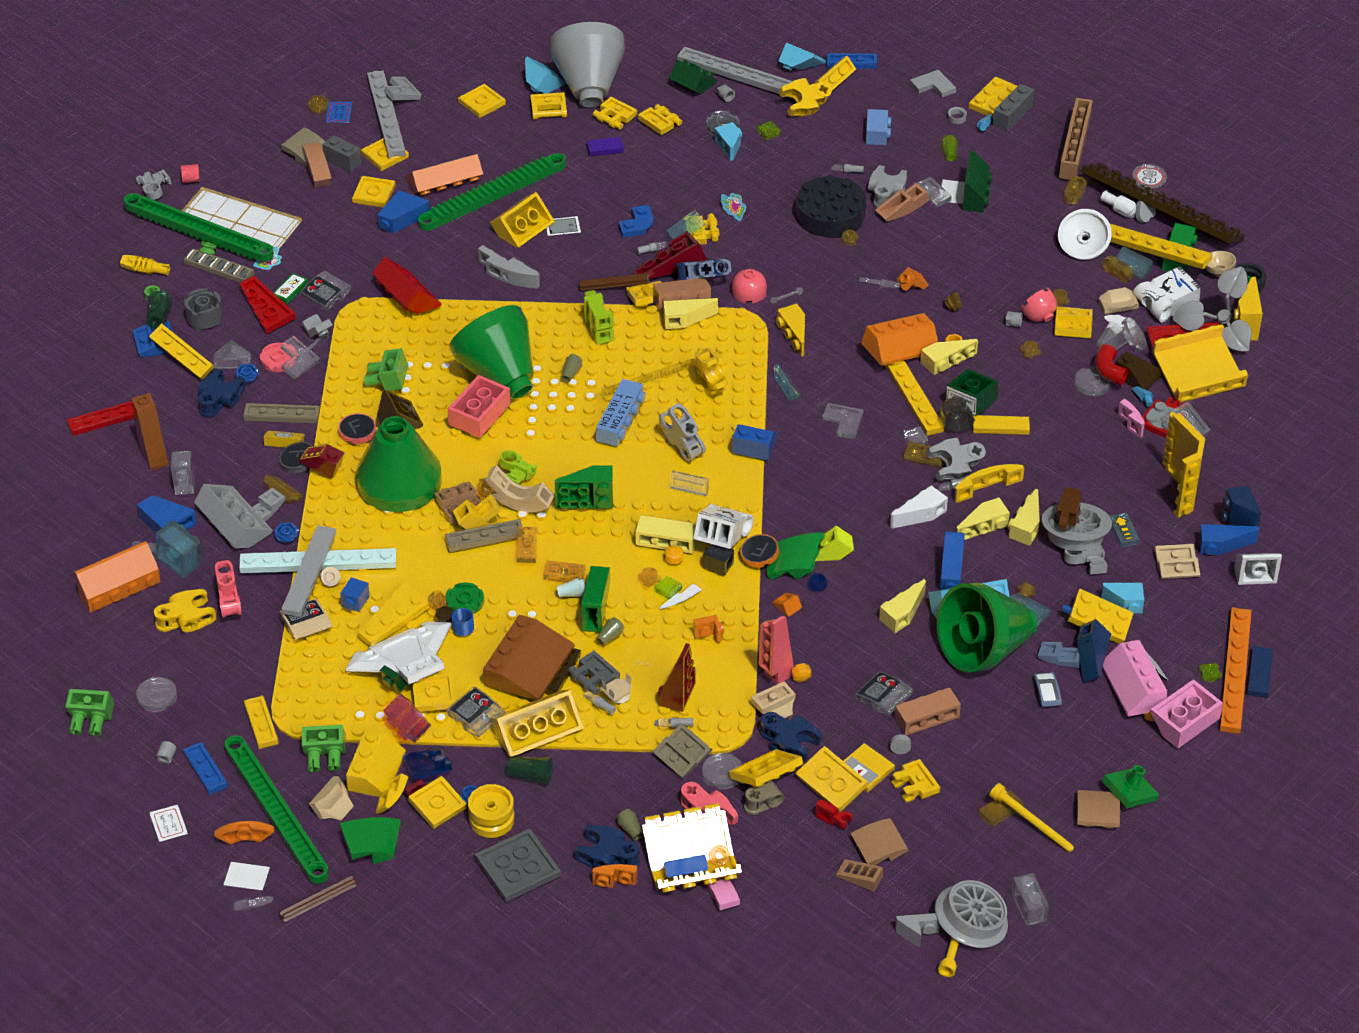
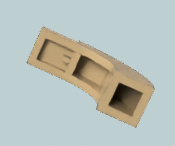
(516, 496)

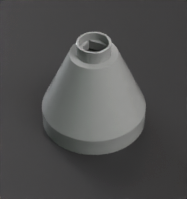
(588, 59)

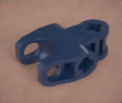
(692, 269)
(215, 393)
(787, 734)
(609, 848)

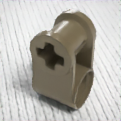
(763, 798)

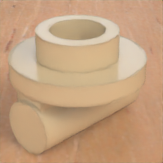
(330, 576)

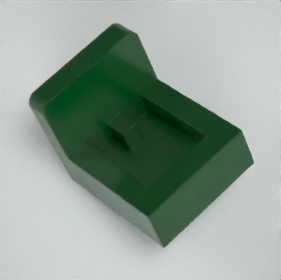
(392, 679)

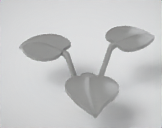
(1236, 334)

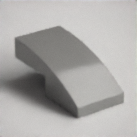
(268, 503)

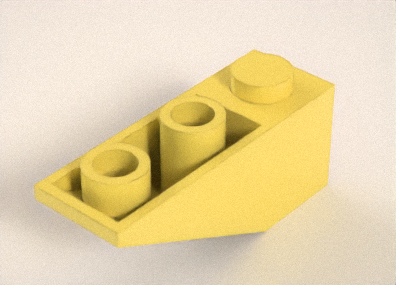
(687, 312)
(946, 354)
(984, 519)
(1026, 523)
(902, 608)

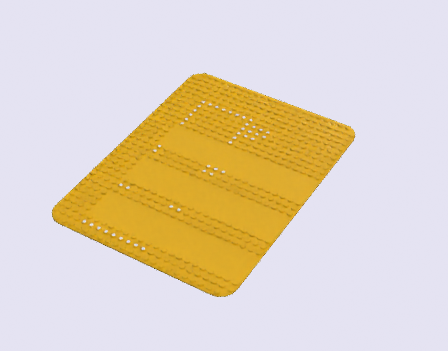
(558, 433)

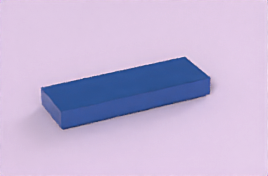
(860, 61)
(205, 768)

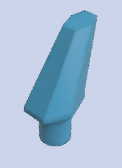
(984, 123)
(1144, 395)

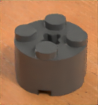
(203, 309)

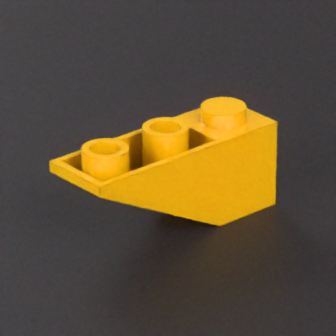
(792, 322)

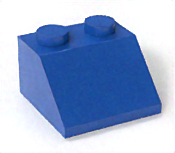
(754, 441)

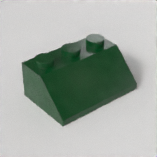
(976, 184)

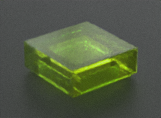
(768, 130)
(668, 587)

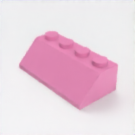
(1134, 678)

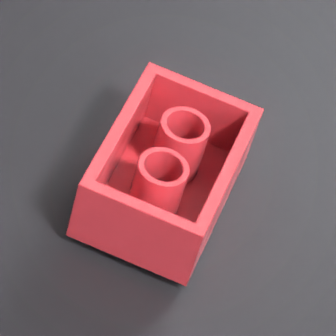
(479, 406)

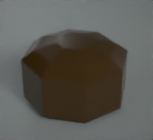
(444, 614)

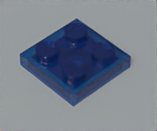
(427, 762)

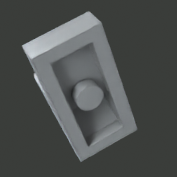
(914, 925)

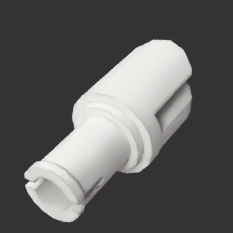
(1120, 204)

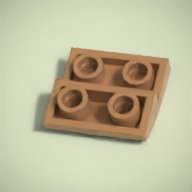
(452, 497)
(1098, 809)
(879, 841)

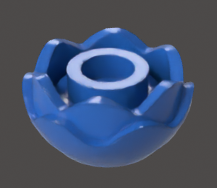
(248, 372)
(286, 532)

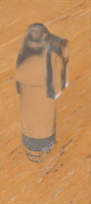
(245, 904)

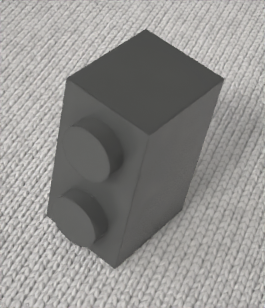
(342, 153)

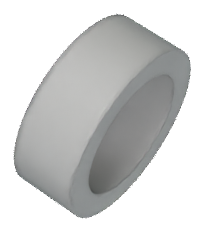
(957, 110)

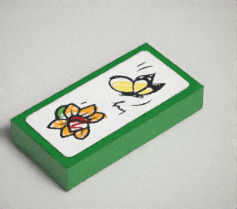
(290, 287)

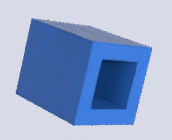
(355, 594)

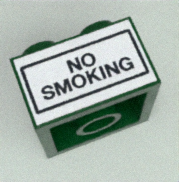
(975, 388)

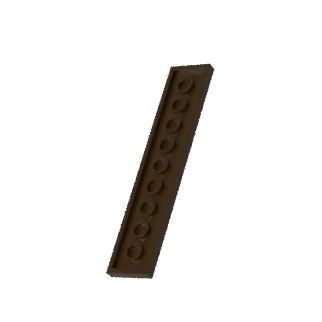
(1160, 201)

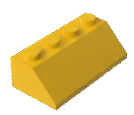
(537, 722)

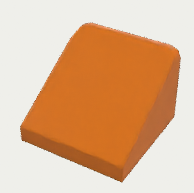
(787, 604)

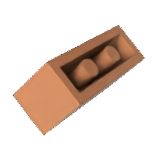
(681, 290)
(927, 711)

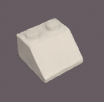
(1257, 568)

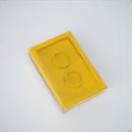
(991, 96)
(1111, 616)
(766, 768)
(832, 778)

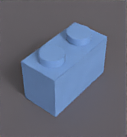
(877, 127)

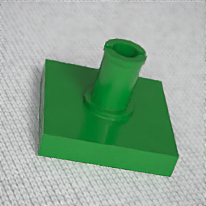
(1131, 787)

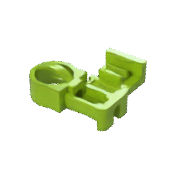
(518, 468)

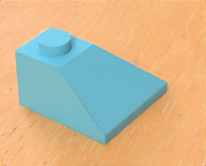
(798, 58)
(541, 77)

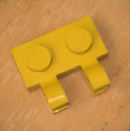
(920, 779)

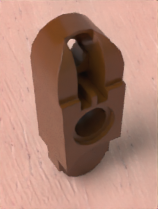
(1069, 508)

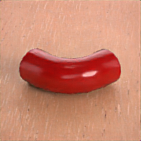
(1106, 367)

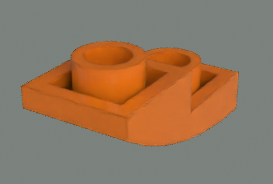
(609, 874)

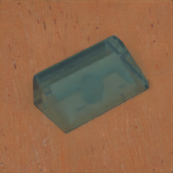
(1141, 265)
(785, 383)
(1040, 611)

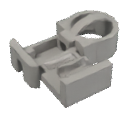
(153, 183)
(1093, 556)

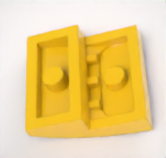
(1073, 322)

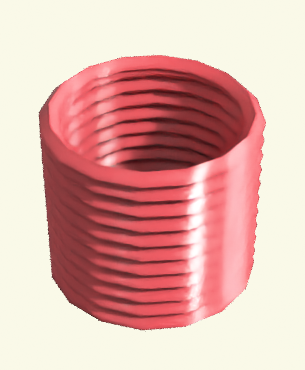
(190, 173)

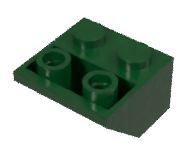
(692, 76)

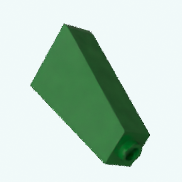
(595, 599)

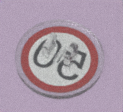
(1150, 175)

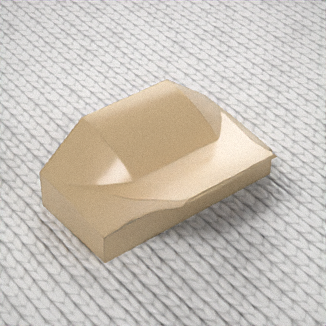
(1118, 300)
(775, 699)
(332, 800)

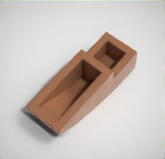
(317, 164)
(903, 203)

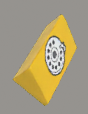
(282, 439)

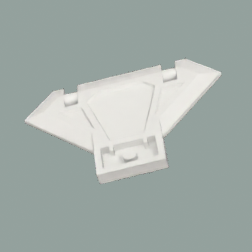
(408, 653)

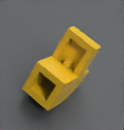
(476, 516)

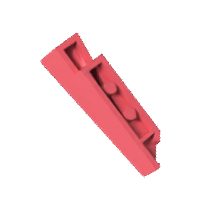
(775, 650)

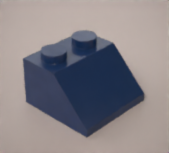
(1240, 507)

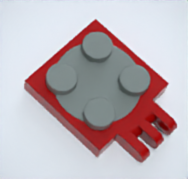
(1155, 412)

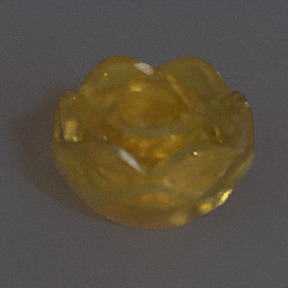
(318, 104)
(484, 489)

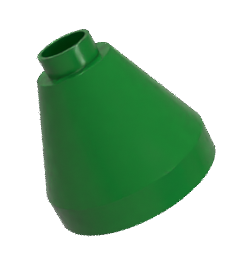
(497, 349)
(398, 468)
(981, 626)

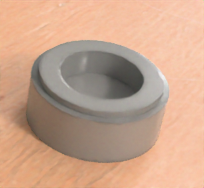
(900, 744)

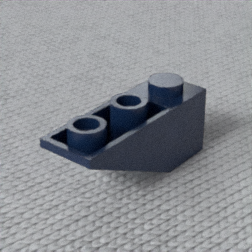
(1092, 647)

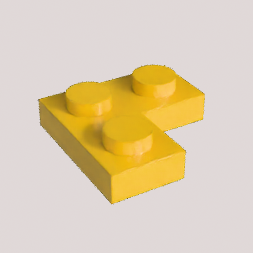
(641, 294)

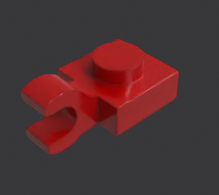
(829, 813)

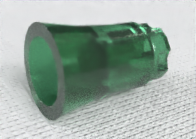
(158, 307)
(531, 769)

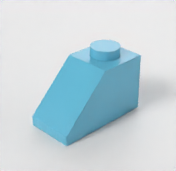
(728, 139)
(1126, 595)

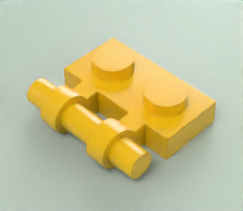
(617, 109)
(659, 119)
(702, 235)

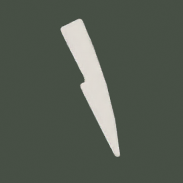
(677, 598)

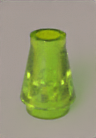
(949, 145)

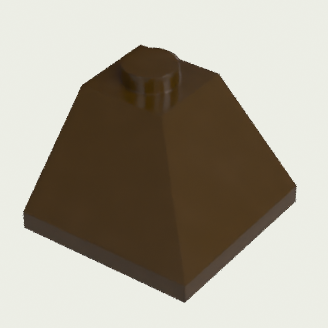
(1139, 371)
(395, 405)

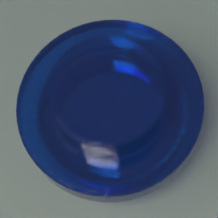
(818, 582)

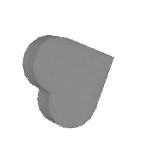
(1144, 212)

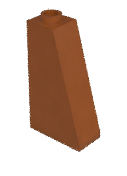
(149, 431)

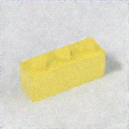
(664, 533)

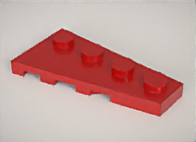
(266, 305)

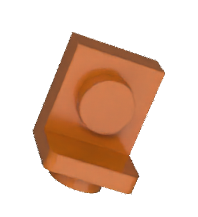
(911, 278)
(708, 626)

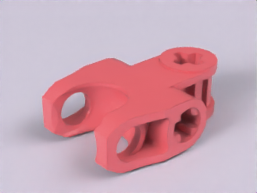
(227, 590)
(695, 796)

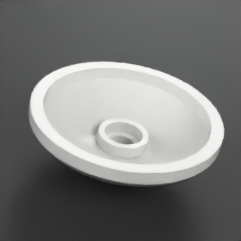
(1081, 224)

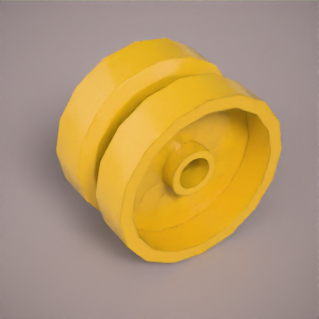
(491, 811)

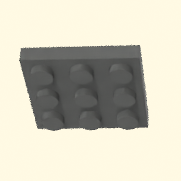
(517, 865)

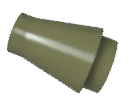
(571, 367)
(611, 630)
(629, 823)

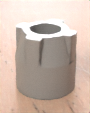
(726, 93)
(1013, 319)
(166, 752)

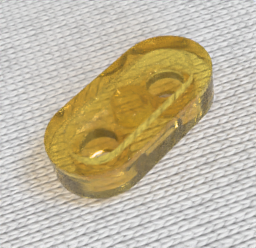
(1075, 190)
(1117, 269)

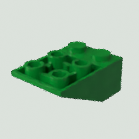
(586, 488)

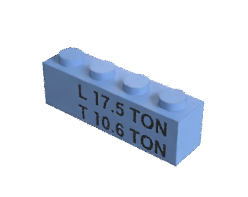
(620, 412)

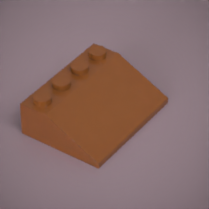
(527, 658)

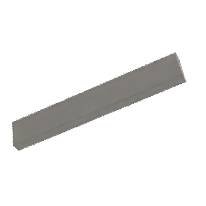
(308, 571)

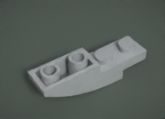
(509, 271)

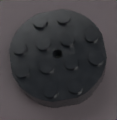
(830, 206)

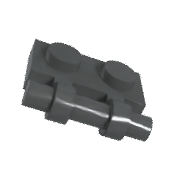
(597, 668)

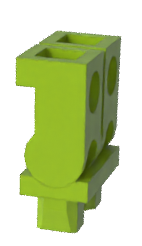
(599, 319)

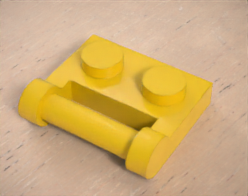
(547, 102)

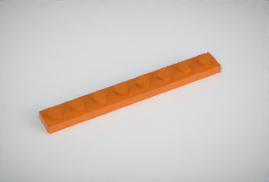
(1235, 670)

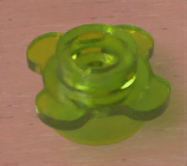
(1210, 672)

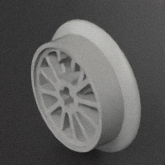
(1086, 535)
(982, 914)

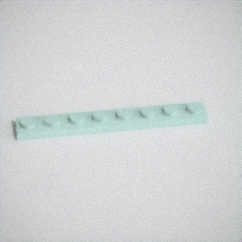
(337, 558)

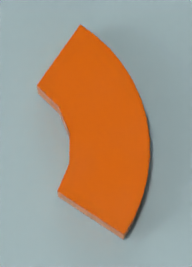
(244, 831)

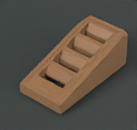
(864, 881)

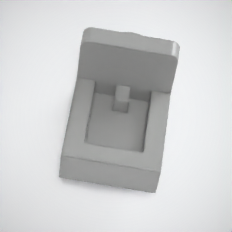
(314, 326)

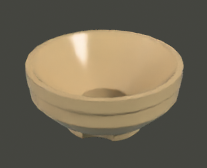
(1221, 262)

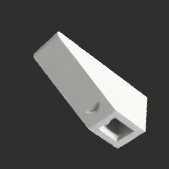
(922, 508)

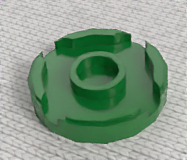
(465, 596)

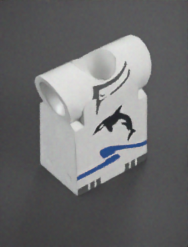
(1167, 293)
(722, 525)

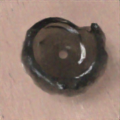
(956, 415)

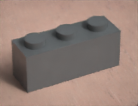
(1013, 107)

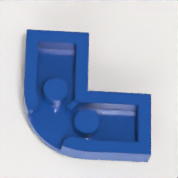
(642, 221)

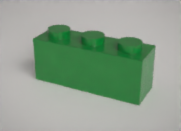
(1182, 235)

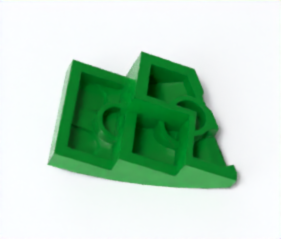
(796, 555)
(371, 837)

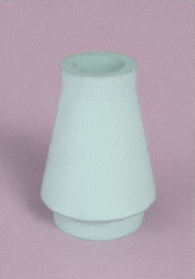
(572, 588)

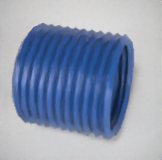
(461, 615)

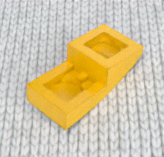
(391, 795)

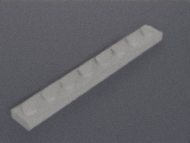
(733, 70)
(386, 114)

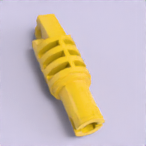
(144, 265)

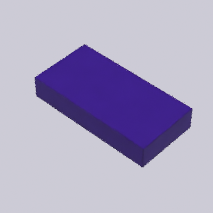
(605, 146)

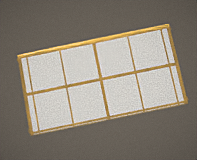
(243, 216)

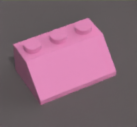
(1186, 713)

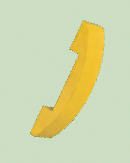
(1007, 473)

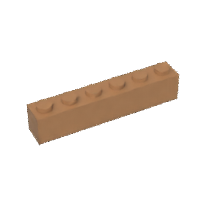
(1076, 138)

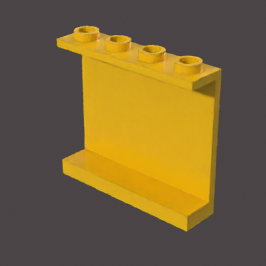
(1198, 364)

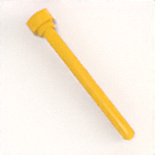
(999, 793)
(948, 965)

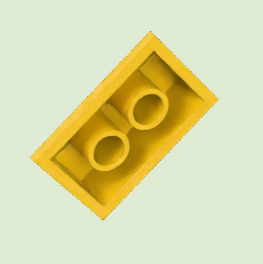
(522, 220)
(374, 763)

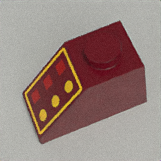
(323, 459)

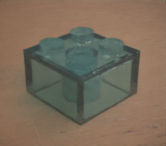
(178, 548)

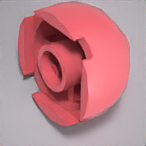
(749, 286)
(1040, 306)

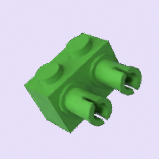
(390, 371)
(89, 705)
(323, 741)

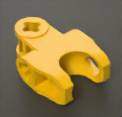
(807, 96)
(707, 367)
(183, 612)

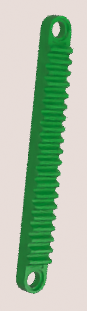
(492, 191)
(198, 227)
(276, 809)

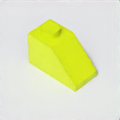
(835, 545)

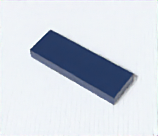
(1260, 671)

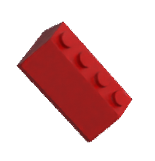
(404, 287)

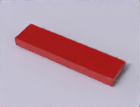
(100, 418)

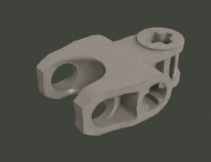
(886, 185)
(682, 432)
(957, 458)

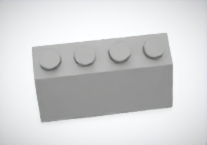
(227, 512)

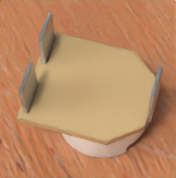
(618, 689)

